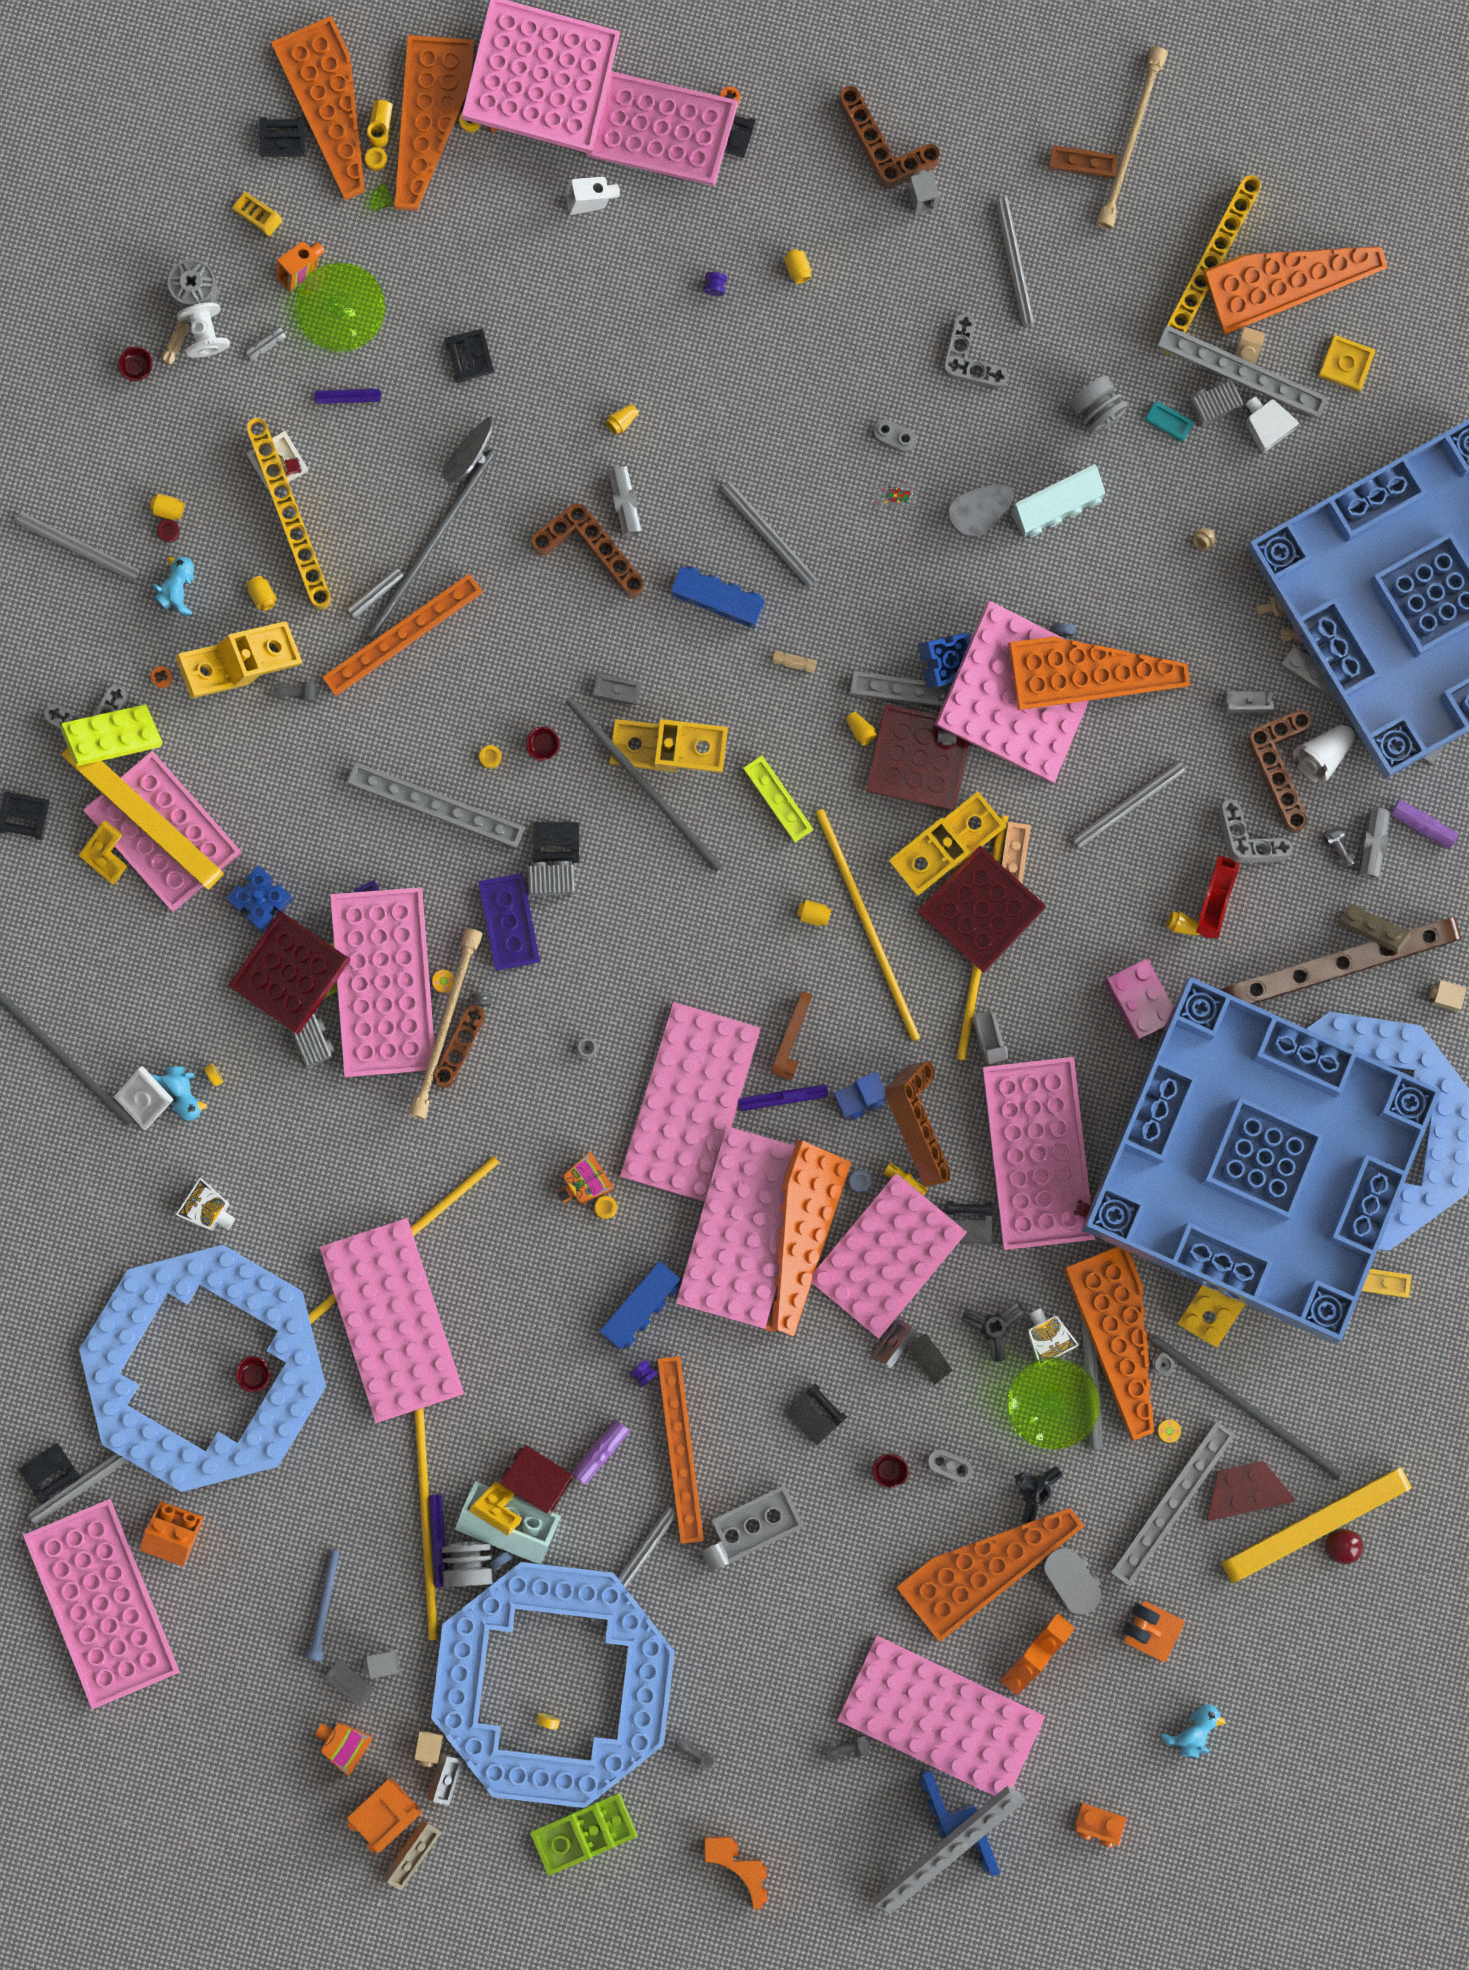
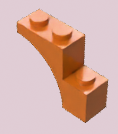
(1037, 1654)
(721, 1851)

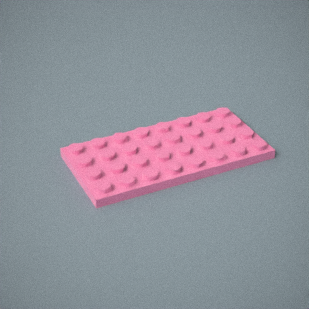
(385, 983)
(690, 1101)
(1037, 1151)
(738, 1231)
(391, 1320)
(101, 1604)
(940, 1717)

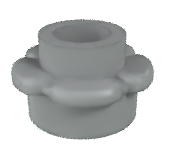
(588, 1054)
(1169, 1364)

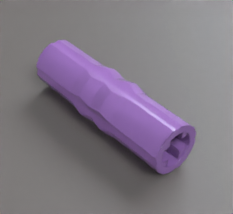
(1424, 824)
(600, 1451)

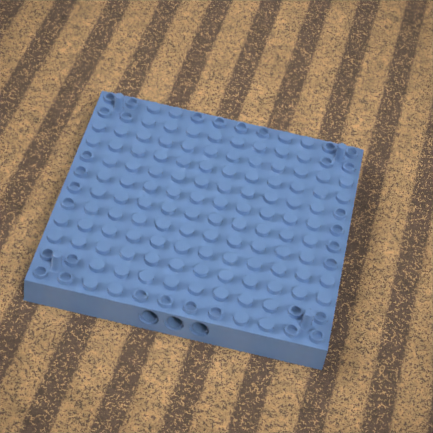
(1385, 598)
(1262, 1160)

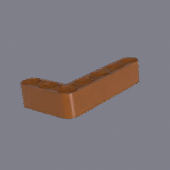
(879, 144)
(594, 544)
(1278, 768)
(914, 1123)

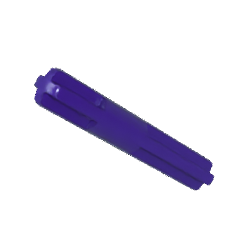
(783, 1097)
(437, 1538)

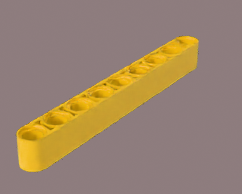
(1214, 254)
(283, 504)
(149, 820)
(1316, 1525)

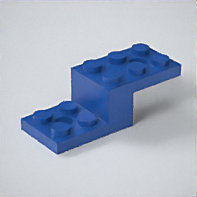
(951, 1820)

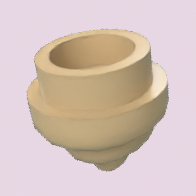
(1204, 539)

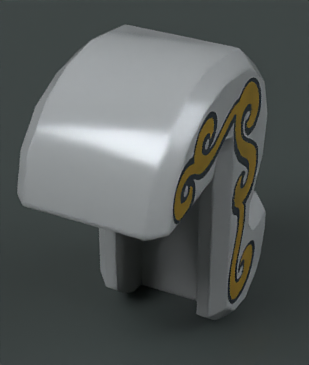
(989, 1038)

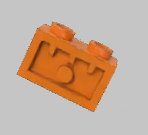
(1099, 1824)

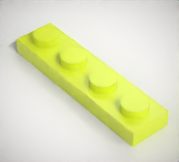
(778, 799)

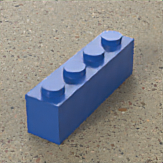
(718, 597)
(640, 1305)

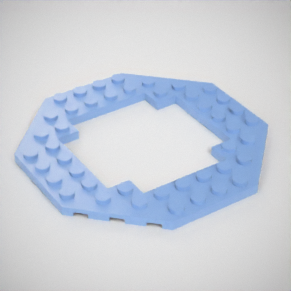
(1447, 1149)
(127, 1319)
(461, 1676)

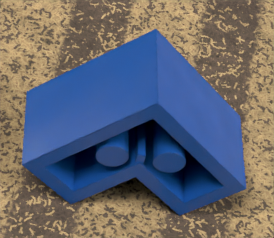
(860, 1096)

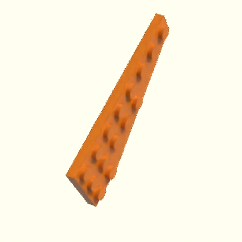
(323, 85)
(433, 95)
(1271, 282)
(1068, 671)
(810, 1201)
(1113, 1313)
(966, 1579)

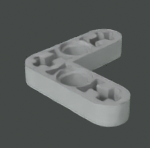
(961, 358)
(73, 716)
(1247, 845)

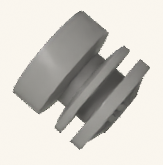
(196, 272)
(1097, 403)
(467, 1565)

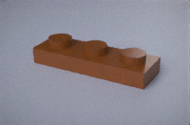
(1083, 162)

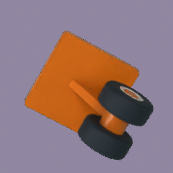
(1152, 1630)

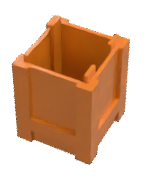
(384, 1815)

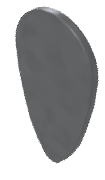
(468, 452)
(979, 509)

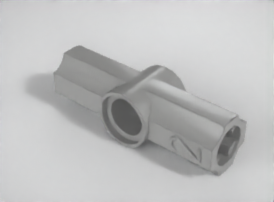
(624, 501)
(1374, 843)

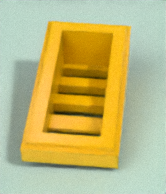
(269, 220)

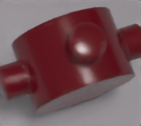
(292, 466)
(1082, 1209)

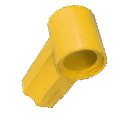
(380, 122)

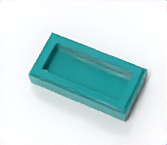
(1169, 421)

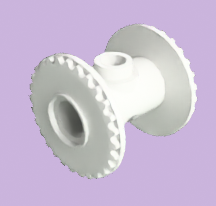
(202, 328)

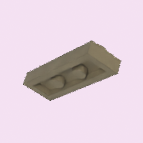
(1374, 928)
(412, 1855)

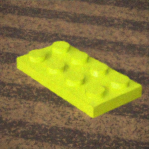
(111, 735)

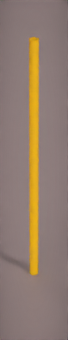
(867, 924)
(976, 973)
(423, 1221)
(425, 1523)

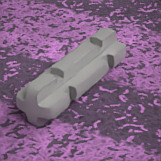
(265, 343)

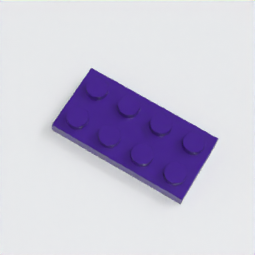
(509, 922)

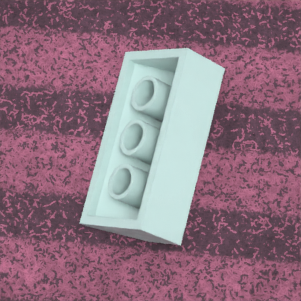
(1059, 501)
(527, 1540)

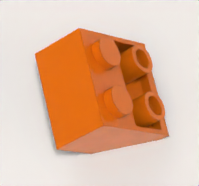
(171, 1533)

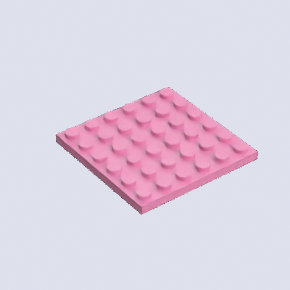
(541, 75)
(984, 705)

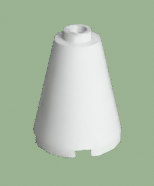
(1323, 753)

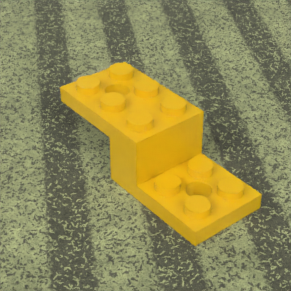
(238, 659)
(671, 745)
(947, 843)
(1224, 1307)

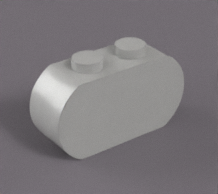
(1072, 1580)

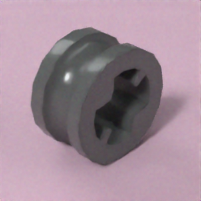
(481, 999)

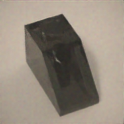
(929, 1359)

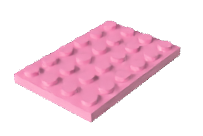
(663, 128)
(173, 801)
(887, 1255)

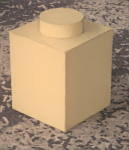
(1250, 345)
(1447, 995)
(428, 1748)

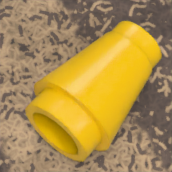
(621, 419)
(861, 729)
(1181, 923)

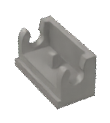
(1248, 702)

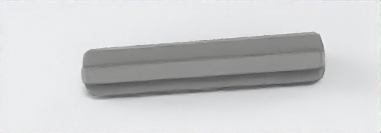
(375, 592)

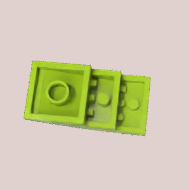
(584, 1834)

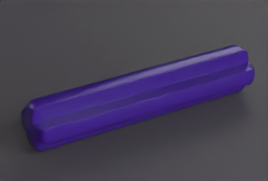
(347, 396)

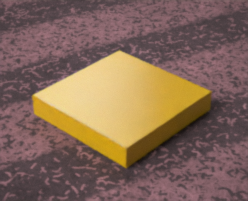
(1346, 363)

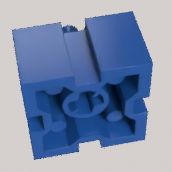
(943, 658)
(260, 898)

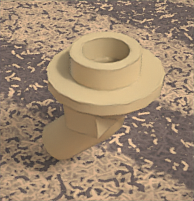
(1273, 607)

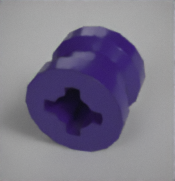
(715, 283)
(643, 1373)

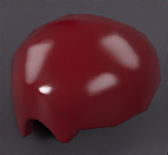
(135, 363)
(542, 743)
(252, 1374)
(890, 1470)
(1344, 1546)

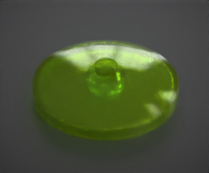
(340, 307)
(1053, 1403)

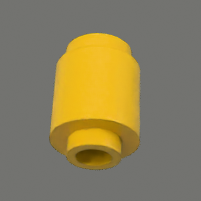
(797, 266)
(167, 507)
(261, 593)
(814, 913)

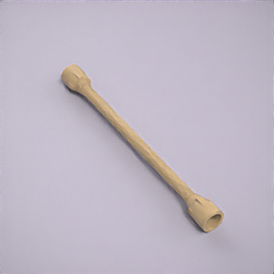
(1108, 212)
(470, 942)

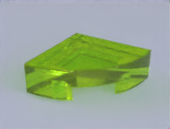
(380, 199)

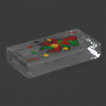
(894, 496)

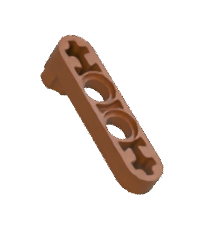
(462, 1048)
(783, 1065)

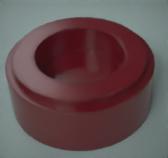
(168, 531)

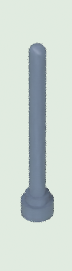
(314, 1650)

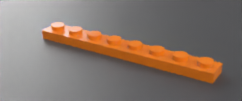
(402, 635)
(680, 1449)

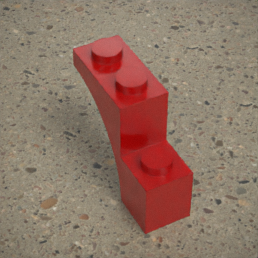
(1217, 897)

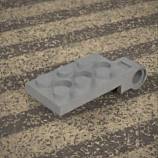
(725, 1552)

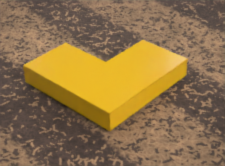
(99, 855)
(492, 1508)

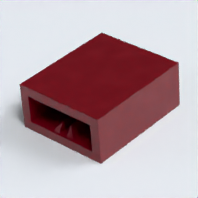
(537, 1479)

